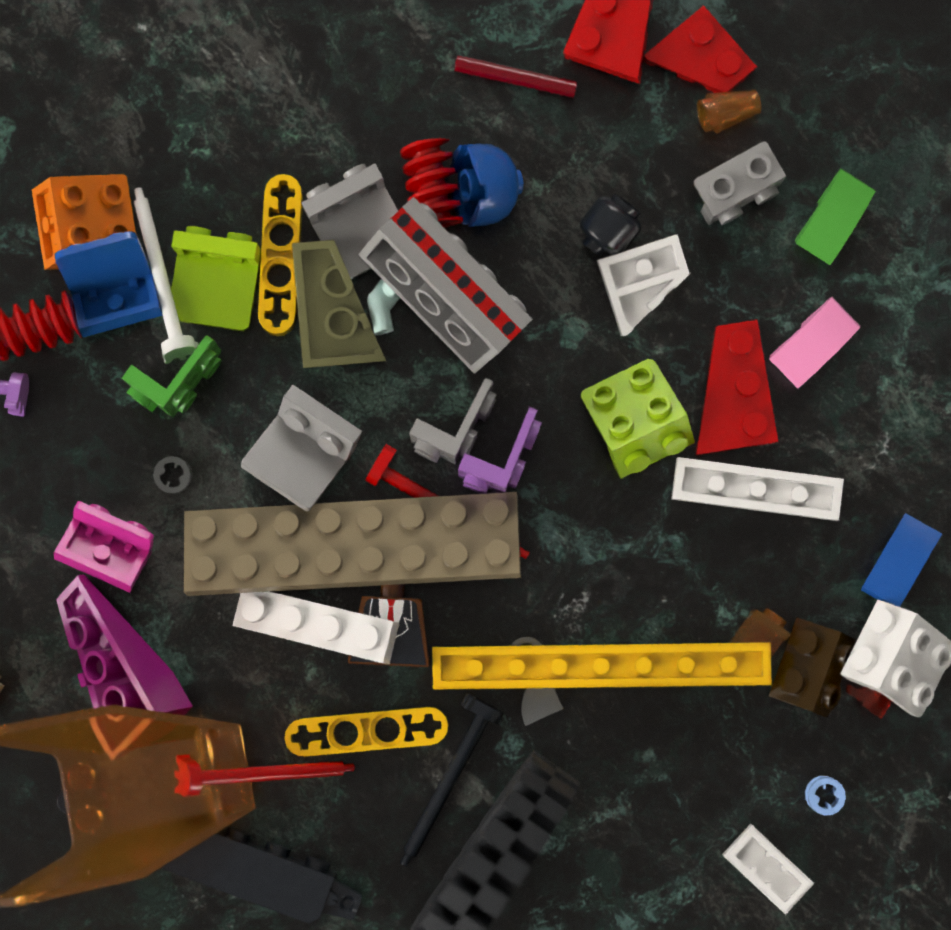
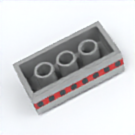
(445, 285)

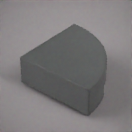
(539, 703)

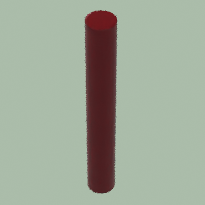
(515, 76)

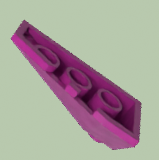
(114, 657)

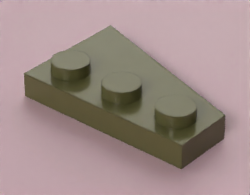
(329, 311)

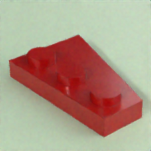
(737, 394)

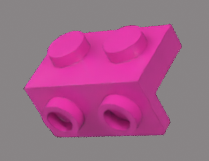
(105, 546)

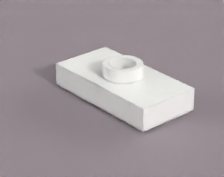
(768, 869)

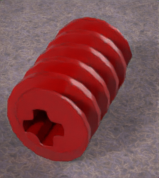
(429, 177)
(37, 325)

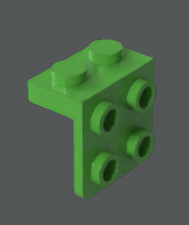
(180, 391)

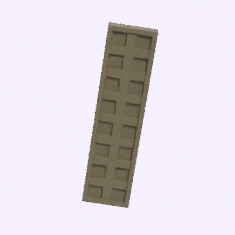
(352, 544)

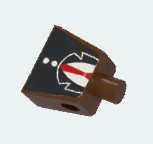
(411, 638)

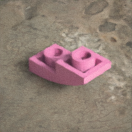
(814, 342)

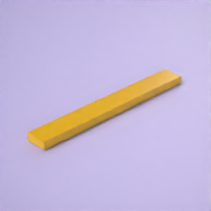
(602, 665)

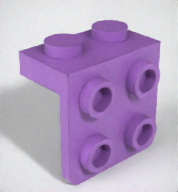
(481, 475)

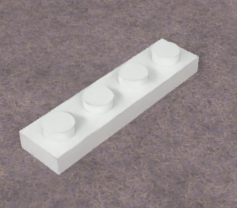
(757, 489)
(317, 625)

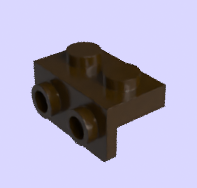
(812, 667)

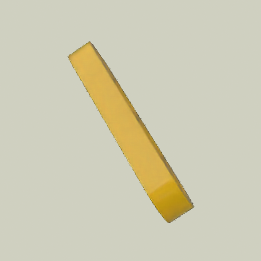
(279, 255)
(366, 727)

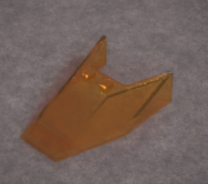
(122, 794)

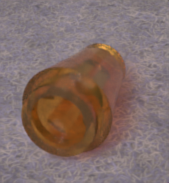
(727, 109)

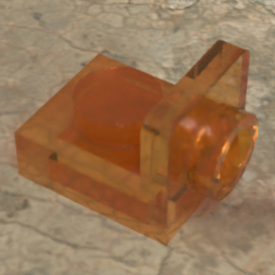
(762, 628)

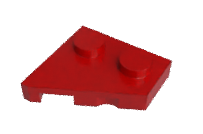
(702, 54)

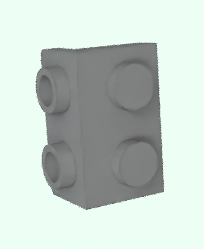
(738, 182)

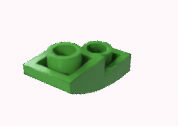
(835, 216)

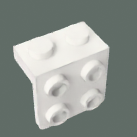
(899, 657)

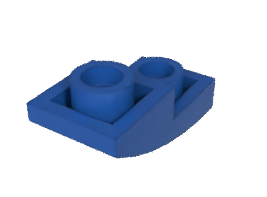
(901, 561)

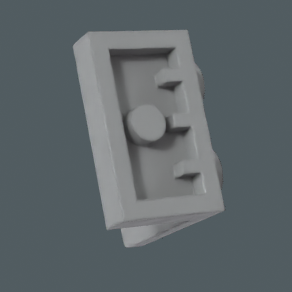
(302, 449)

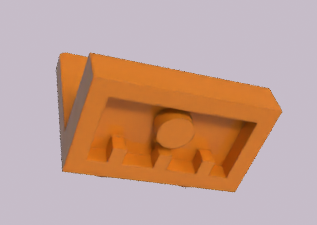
(80, 211)

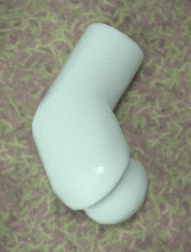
(380, 303)

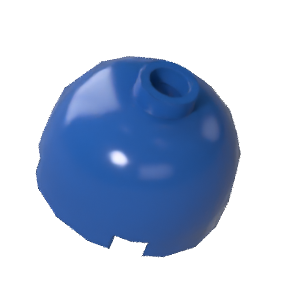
(485, 183)

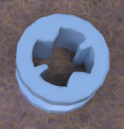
(813, 800)

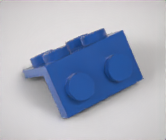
(109, 283)

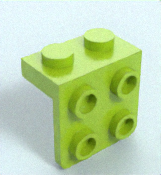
(215, 278)
(638, 417)

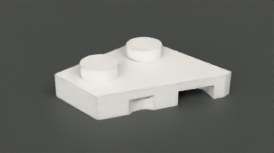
(642, 278)

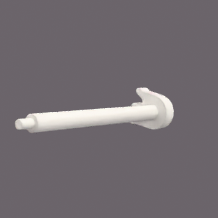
(178, 344)

